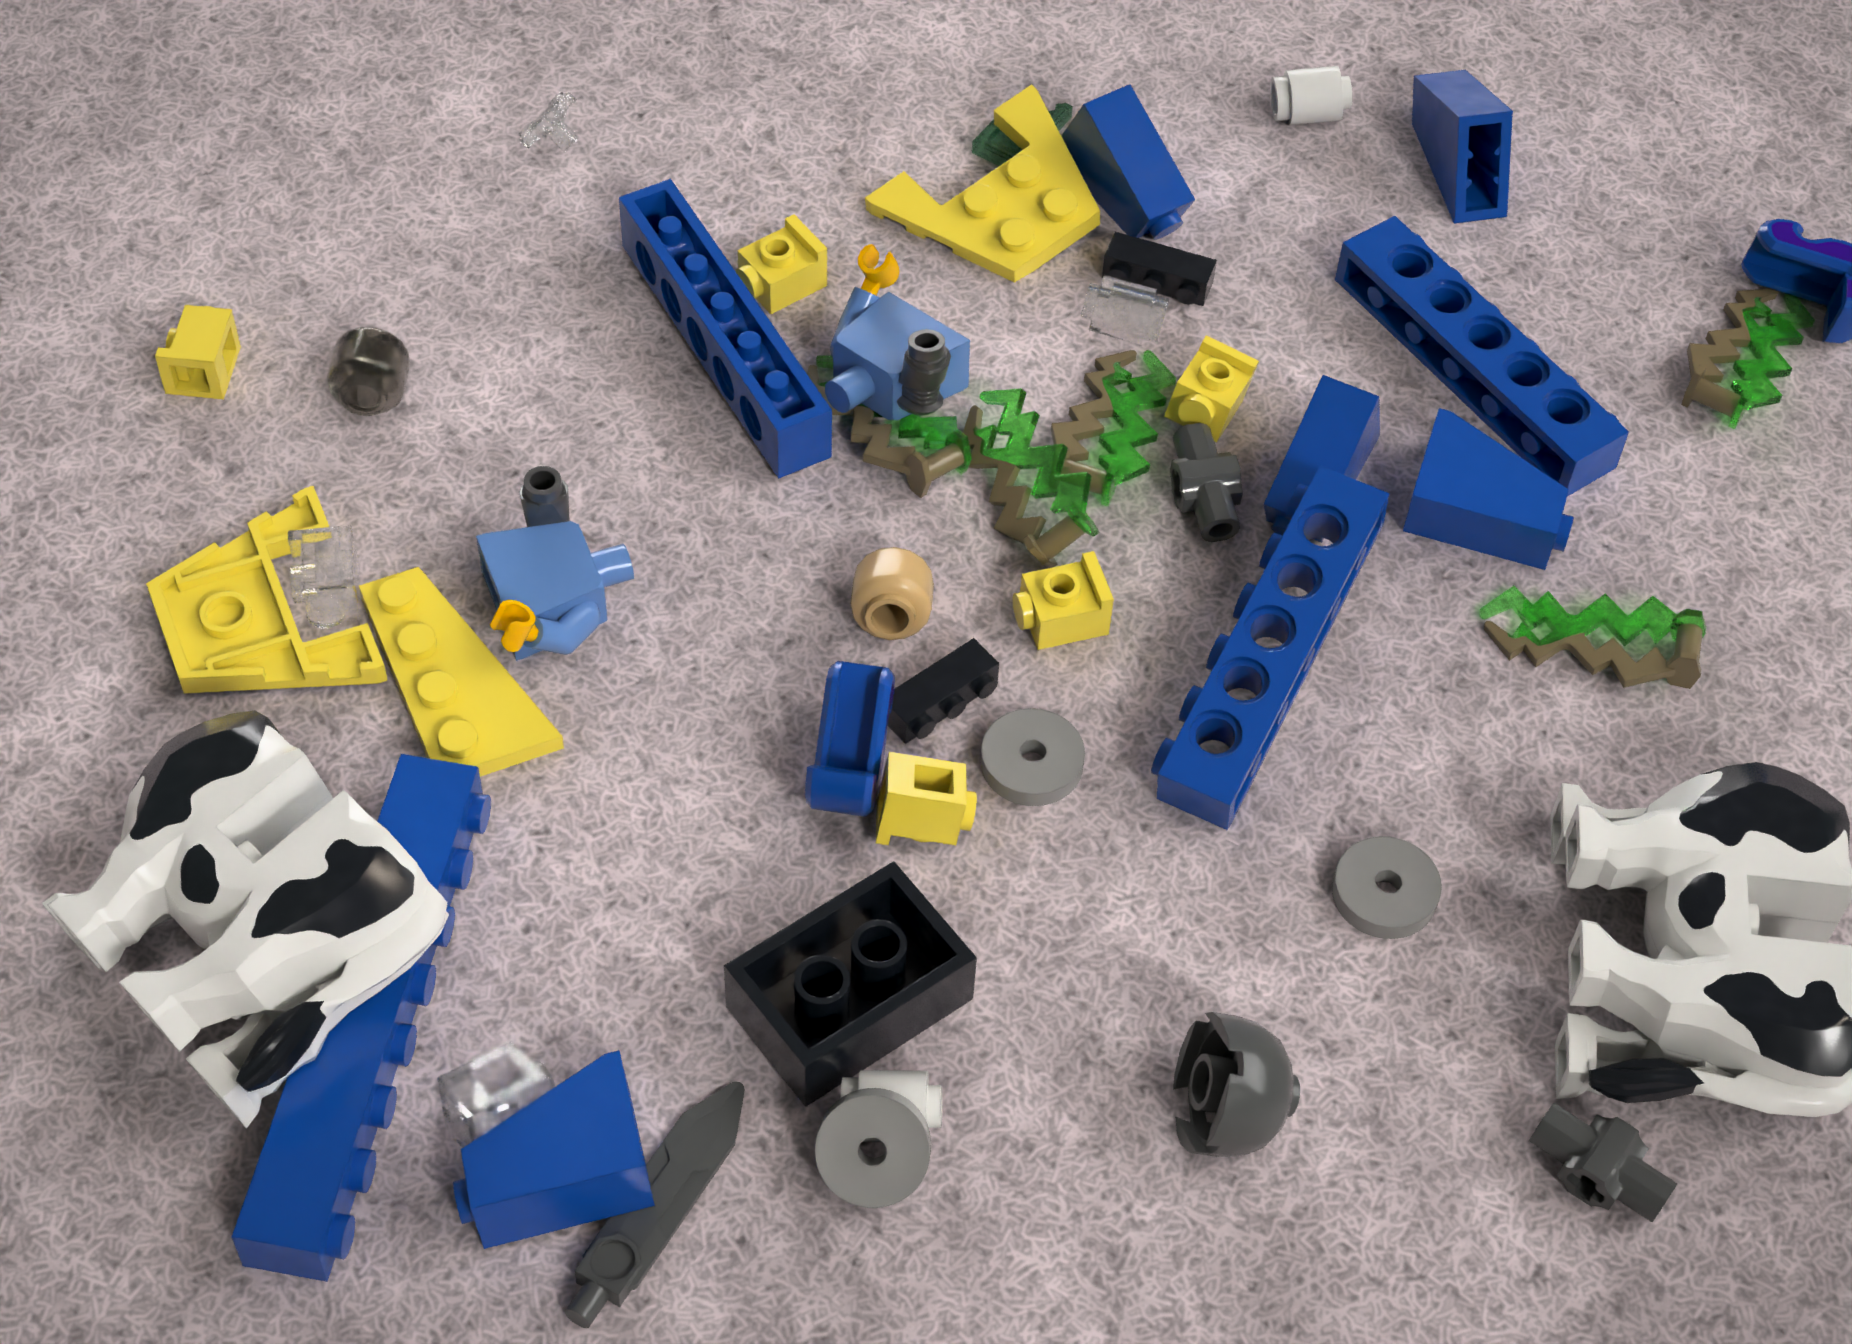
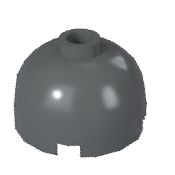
(1242, 1078)

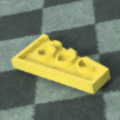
(451, 682)

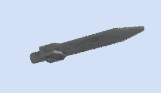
(677, 1176)

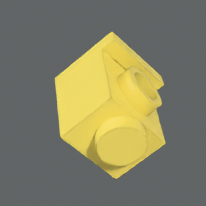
(783, 266)
(199, 353)
(1212, 387)
(1064, 603)
(923, 800)

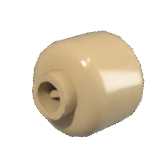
(892, 593)

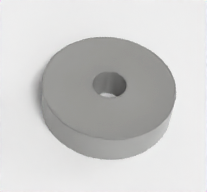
(1032, 781)
(1380, 912)
(866, 1179)

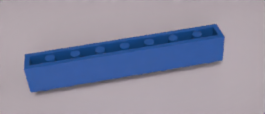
(332, 1107)

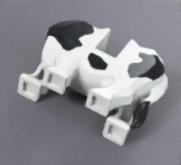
(279, 883)
(1737, 922)

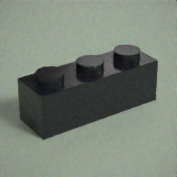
(1161, 267)
(942, 690)

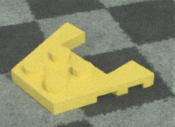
(1014, 213)
(234, 626)

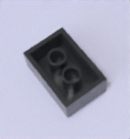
(849, 982)

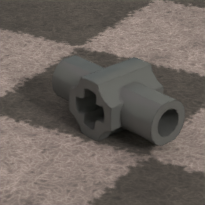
(1206, 482)
(1603, 1162)

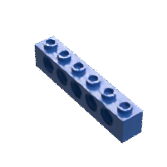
(726, 329)
(1480, 355)
(1217, 784)

